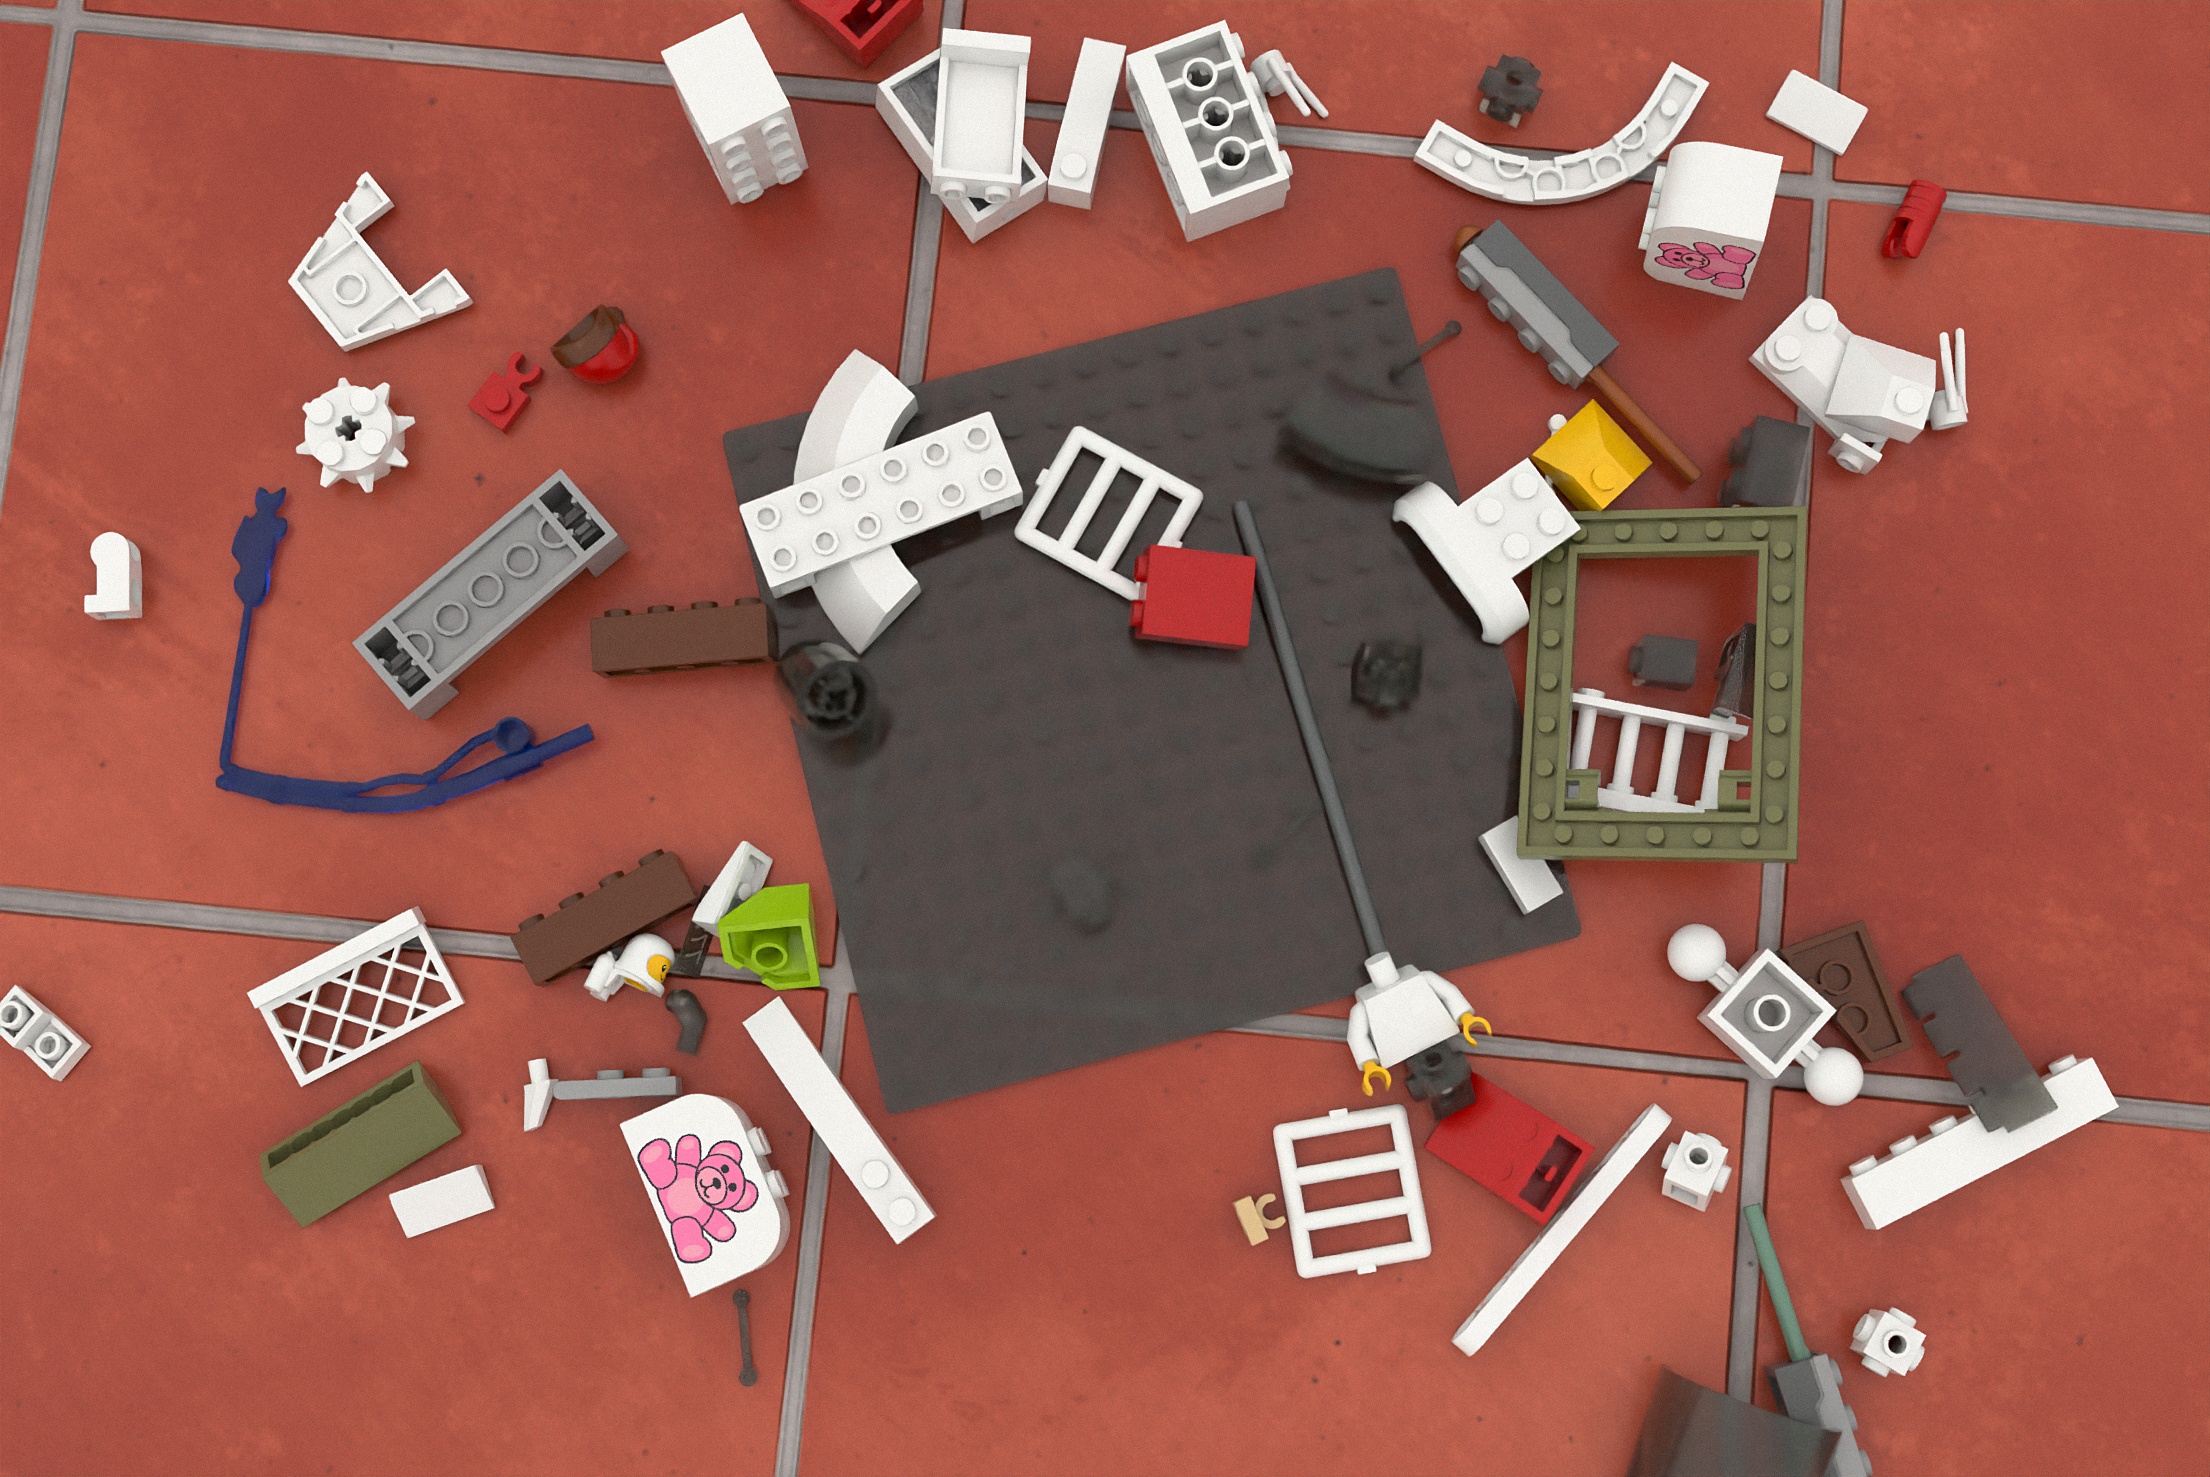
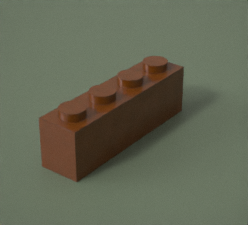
(684, 638)
(604, 918)

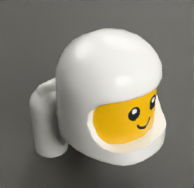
(640, 966)

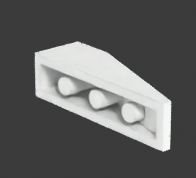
(1085, 124)

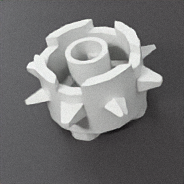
(375, 447)

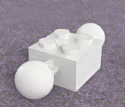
(1766, 1014)

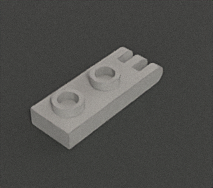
(613, 1084)

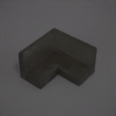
(1736, 674)

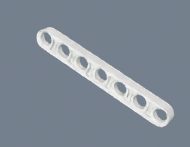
(1561, 1229)

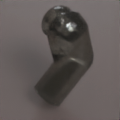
(690, 1016)

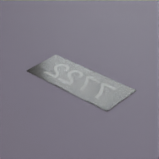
(695, 946)

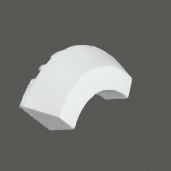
(853, 419)

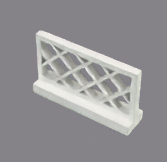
(339, 961)

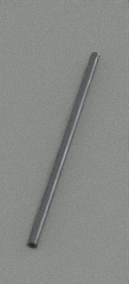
(1310, 729)

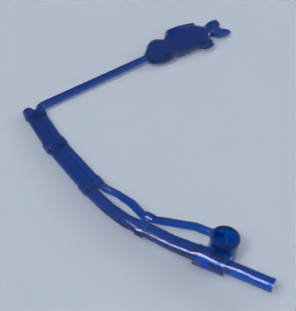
(255, 552)

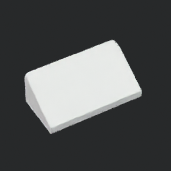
(1817, 112)
(1526, 879)
(442, 1200)

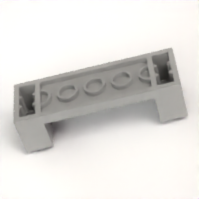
(487, 593)

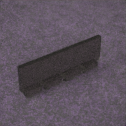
(1986, 1049)

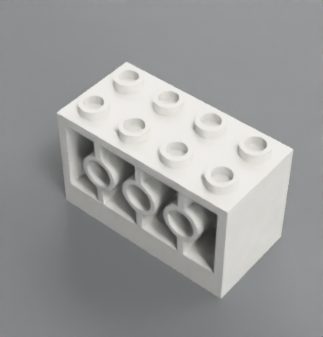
(736, 109)
(1208, 130)

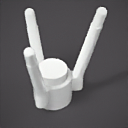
(1277, 77)
(1950, 405)

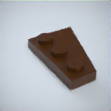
(1851, 979)

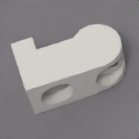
(117, 579)

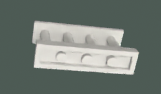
(1619, 793)

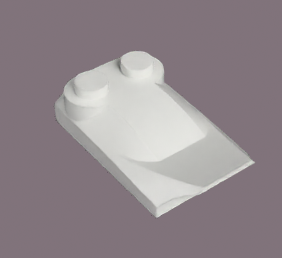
(1805, 360)

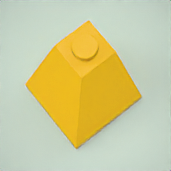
(1591, 459)

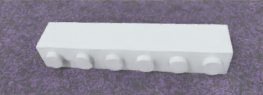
(1964, 1150)

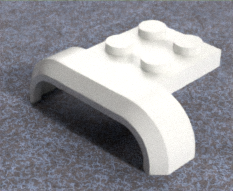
(1490, 540)

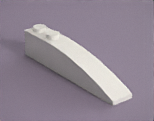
(839, 1121)

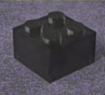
(1764, 464)

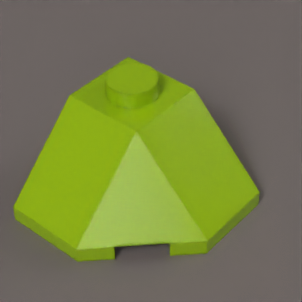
(774, 937)

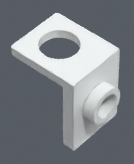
(1856, 455)

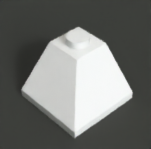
(1882, 389)

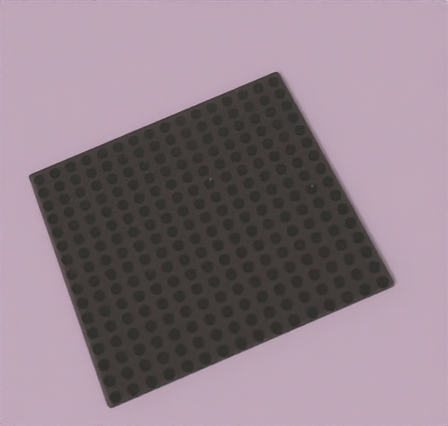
(1041, 729)

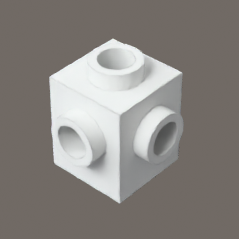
(1695, 1169)
(1872, 1342)

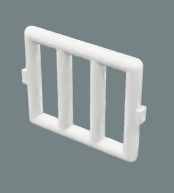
(1115, 458)
(1293, 1178)

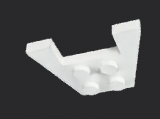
(355, 290)

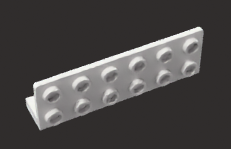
(881, 501)

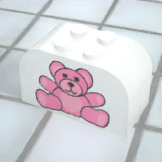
(1709, 216)
(711, 1188)

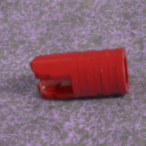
(1914, 220)

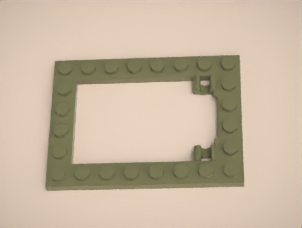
(1738, 830)

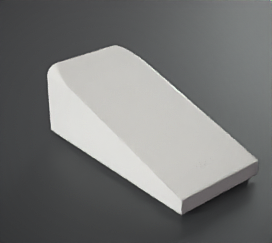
(735, 884)

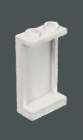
(980, 116)

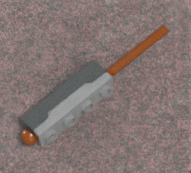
(1552, 323)

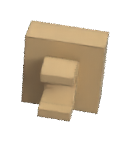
(1252, 1217)

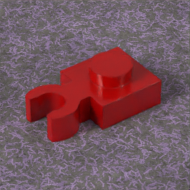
(503, 399)

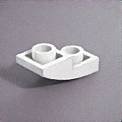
(40, 1033)

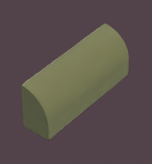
(359, 1144)

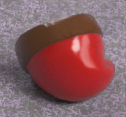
(598, 347)

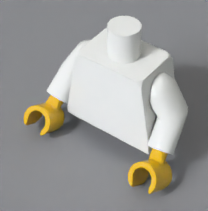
(1402, 1016)

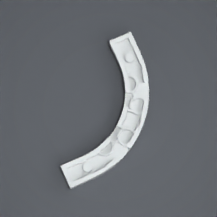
(1573, 175)

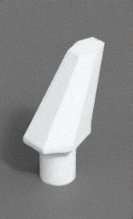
(537, 1094)

